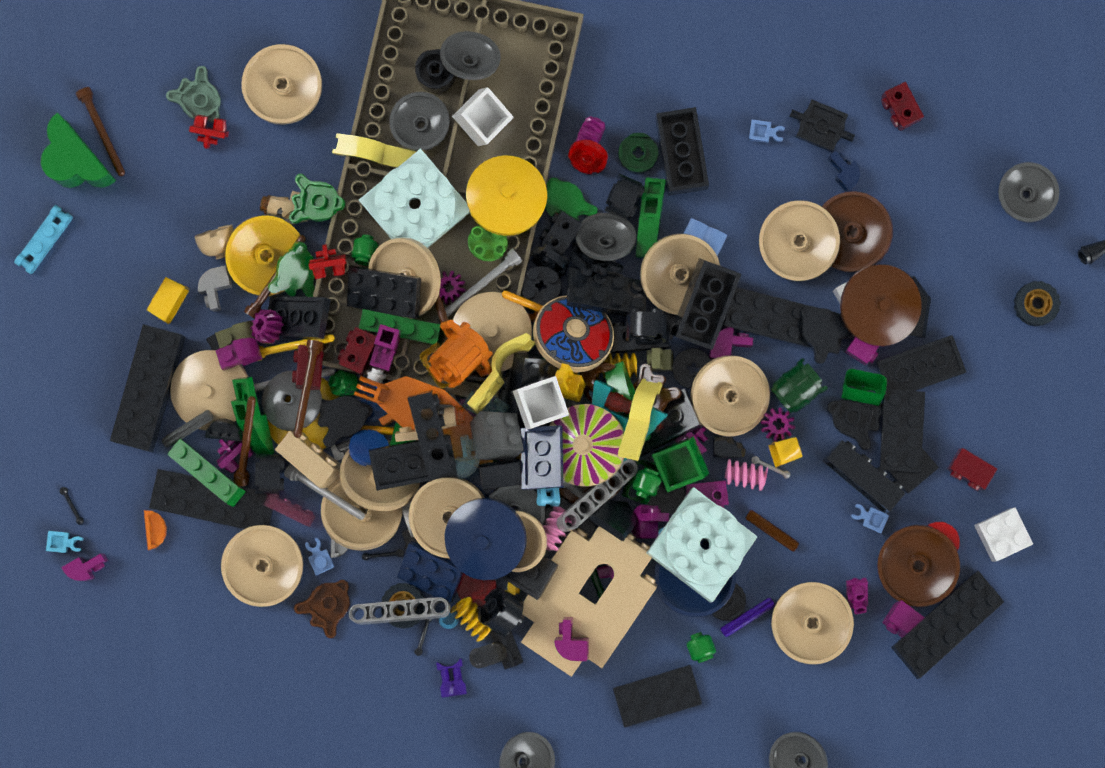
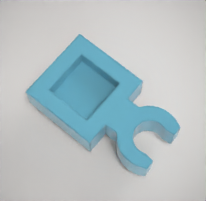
(61, 541)

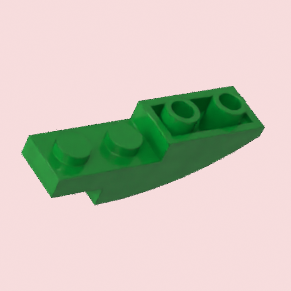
(650, 215)
(622, 383)
(260, 436)

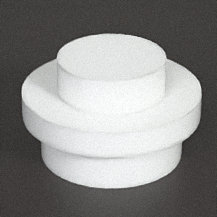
(376, 374)

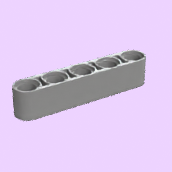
(590, 502)
(390, 607)

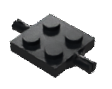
(822, 125)

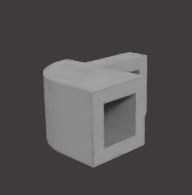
(211, 282)

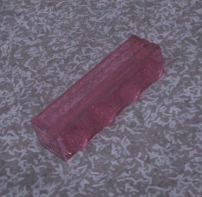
(289, 510)

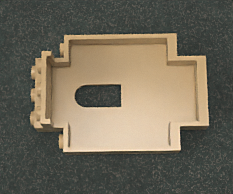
(600, 622)

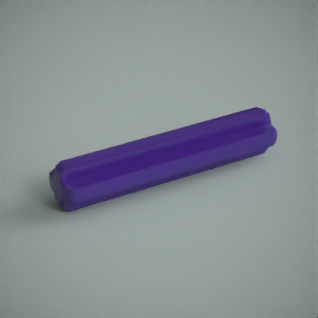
(747, 617)

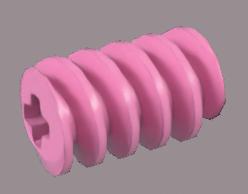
(745, 474)
(551, 529)

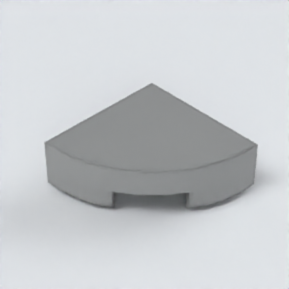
(336, 549)

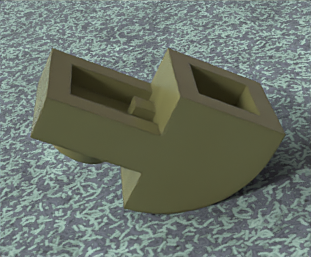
(236, 332)
(660, 359)

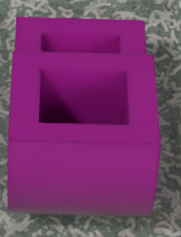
(242, 351)
(82, 570)

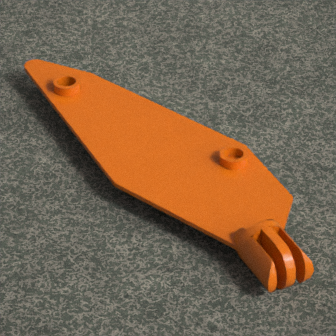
(393, 399)

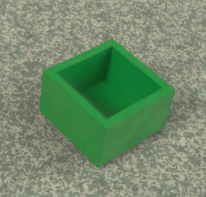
(680, 464)

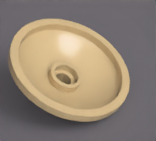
(535, 545)

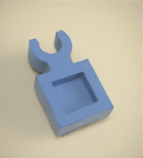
(761, 131)
(873, 519)
(320, 559)

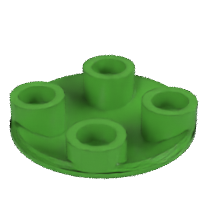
(486, 245)

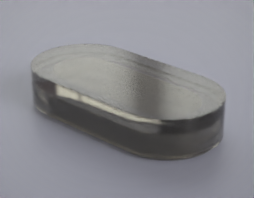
(487, 655)

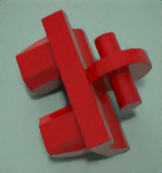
(200, 127)
(318, 265)

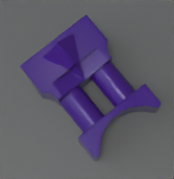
(453, 687)

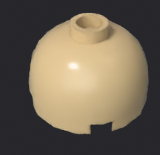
(215, 241)

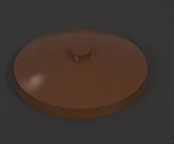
(863, 230)
(880, 305)
(919, 565)

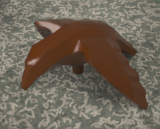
(590, 376)

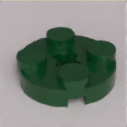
(646, 145)

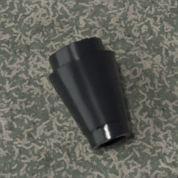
(1091, 252)

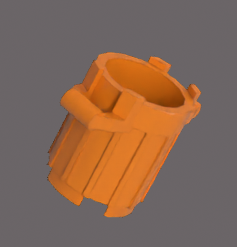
(460, 354)

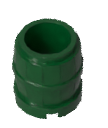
(798, 387)

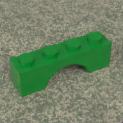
(410, 328)
(206, 473)

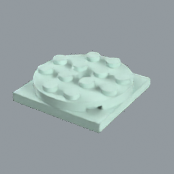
(421, 180)
(680, 549)

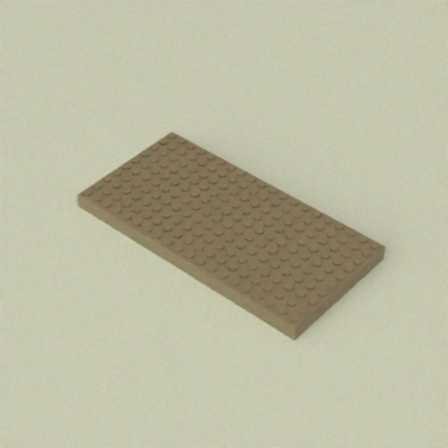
(532, 84)

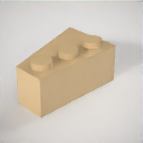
(309, 459)

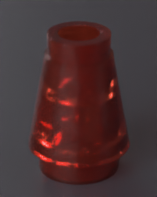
(618, 403)

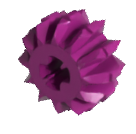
(591, 129)
(455, 282)
(267, 326)
(772, 428)

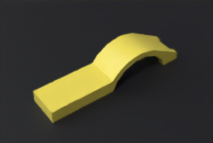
(371, 150)
(494, 380)
(639, 420)

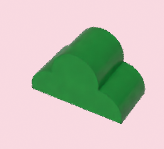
(69, 158)

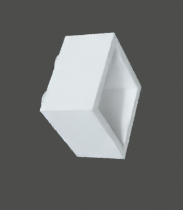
(483, 116)
(540, 403)
(1003, 534)

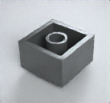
(496, 436)

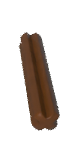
(772, 530)

